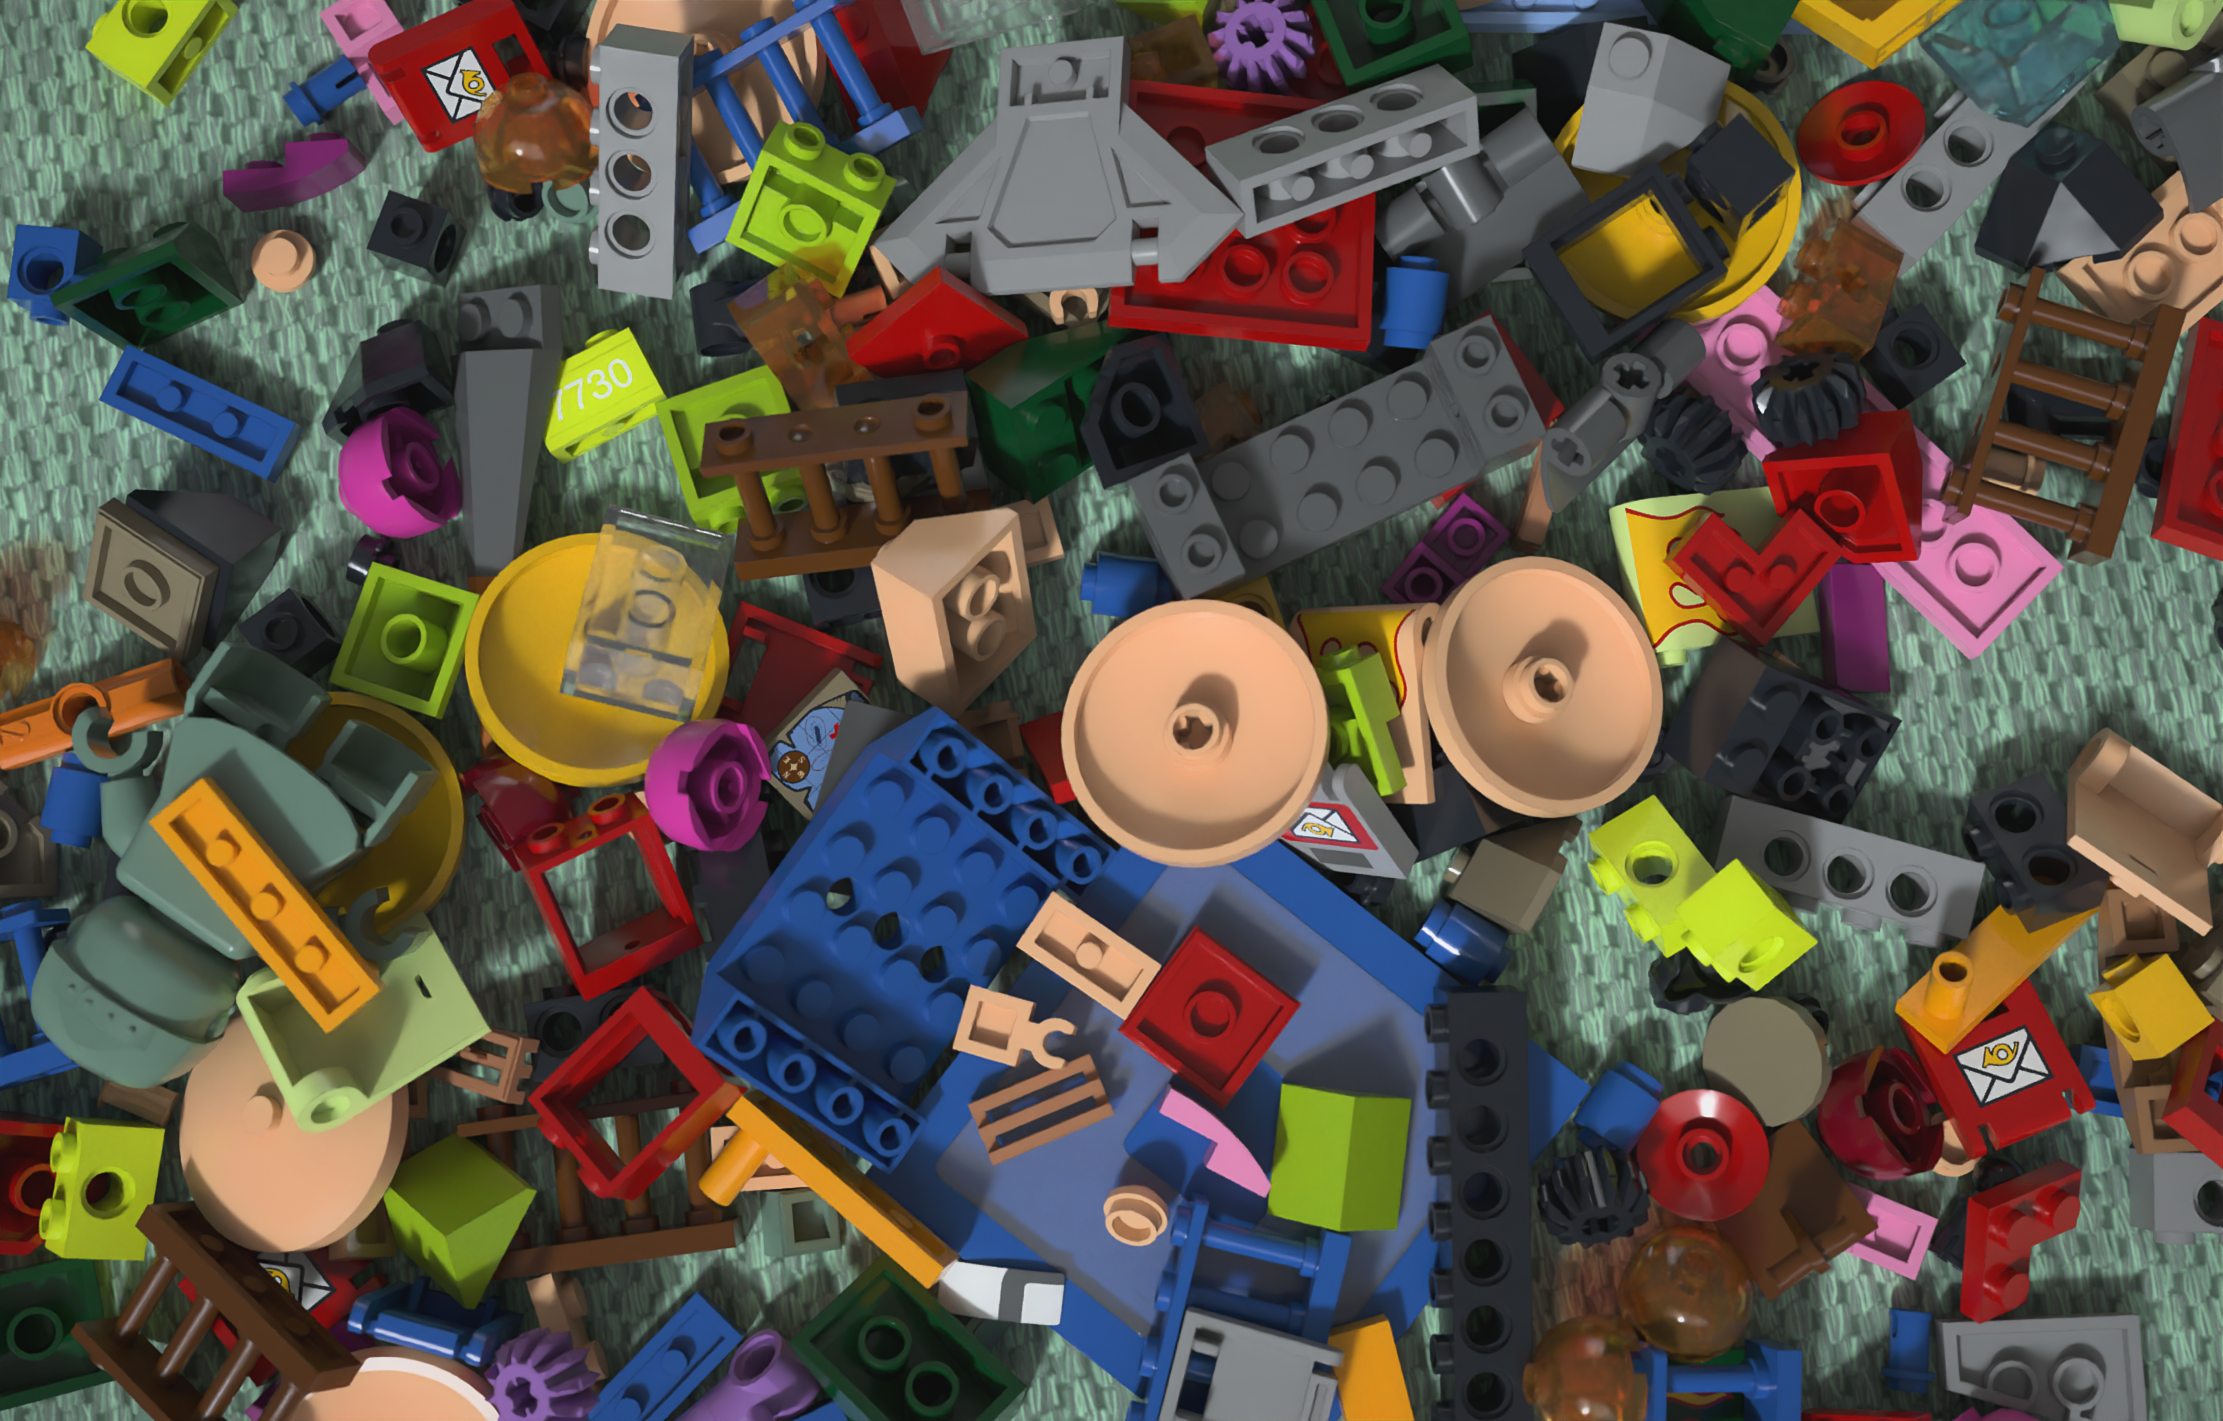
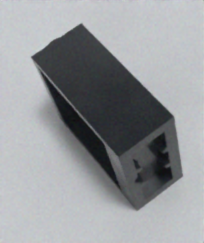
(1672, 200)

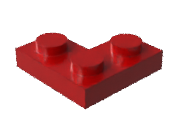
(1759, 586)
(2003, 1229)

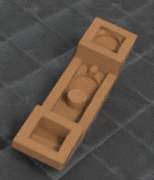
(2142, 1086)

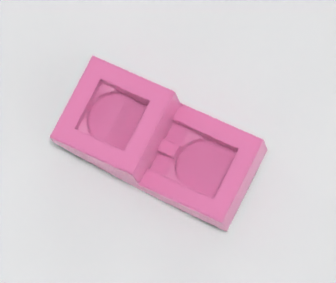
(356, 29)
(1226, 1151)
(1901, 1235)

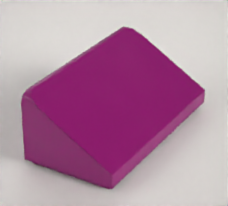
(1854, 629)

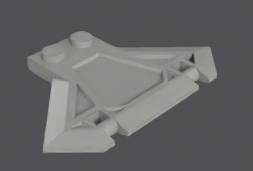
(1062, 186)

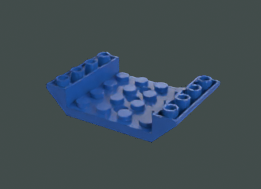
(848, 1022)

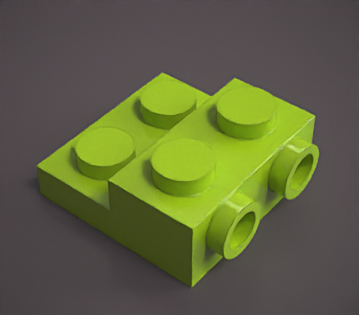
(811, 205)
(715, 500)
(1359, 708)

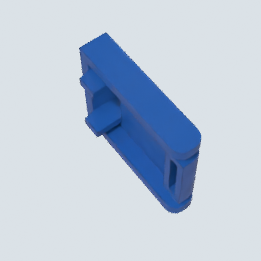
(435, 1321)

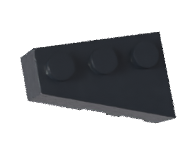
(733, 879)

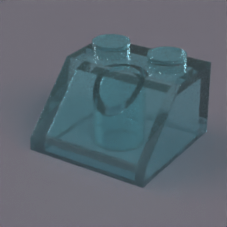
(2021, 53)

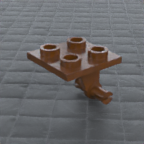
(1799, 1215)

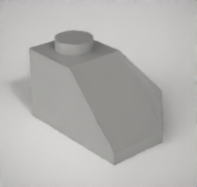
(1645, 100)

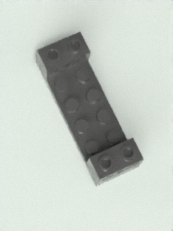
(1338, 467)

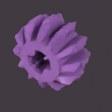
(1273, 63)
(542, 1379)

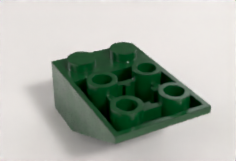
(1034, 402)

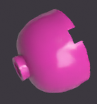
(395, 476)
(708, 784)

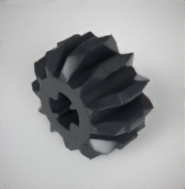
(1809, 397)
(1692, 442)
(1593, 1197)

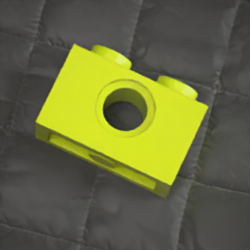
(161, 60)
(1642, 845)
(1743, 927)
(105, 1228)

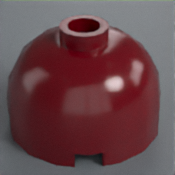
(516, 801)
(1879, 1116)

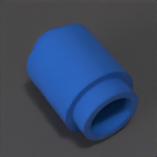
(1413, 303)
(1123, 584)
(73, 803)
(1463, 943)
(1618, 1108)

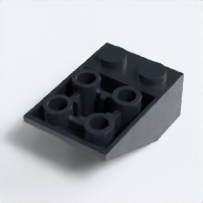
(1778, 733)

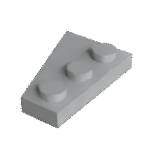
(2048, 1364)

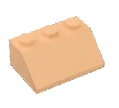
(955, 604)

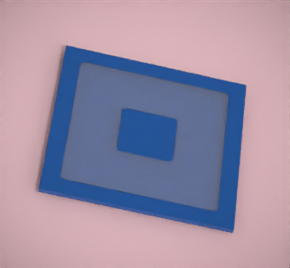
(1353, 1032)

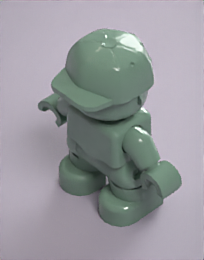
(152, 975)

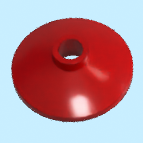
(1861, 133)
(1667, 1155)

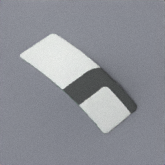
(1002, 1293)

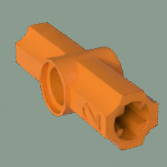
(132, 699)

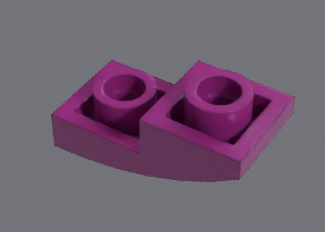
(310, 171)
(1447, 555)

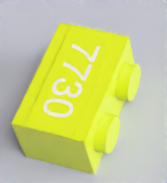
(601, 394)

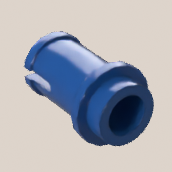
(320, 94)
(1909, 1351)

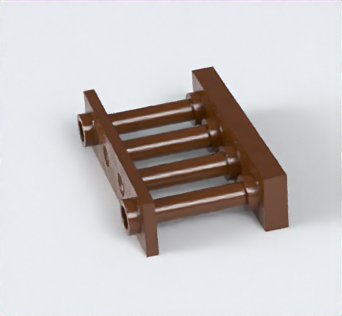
(2127, 404)
(830, 534)
(641, 1231)
(227, 1283)

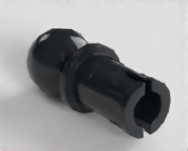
(1987, 1173)

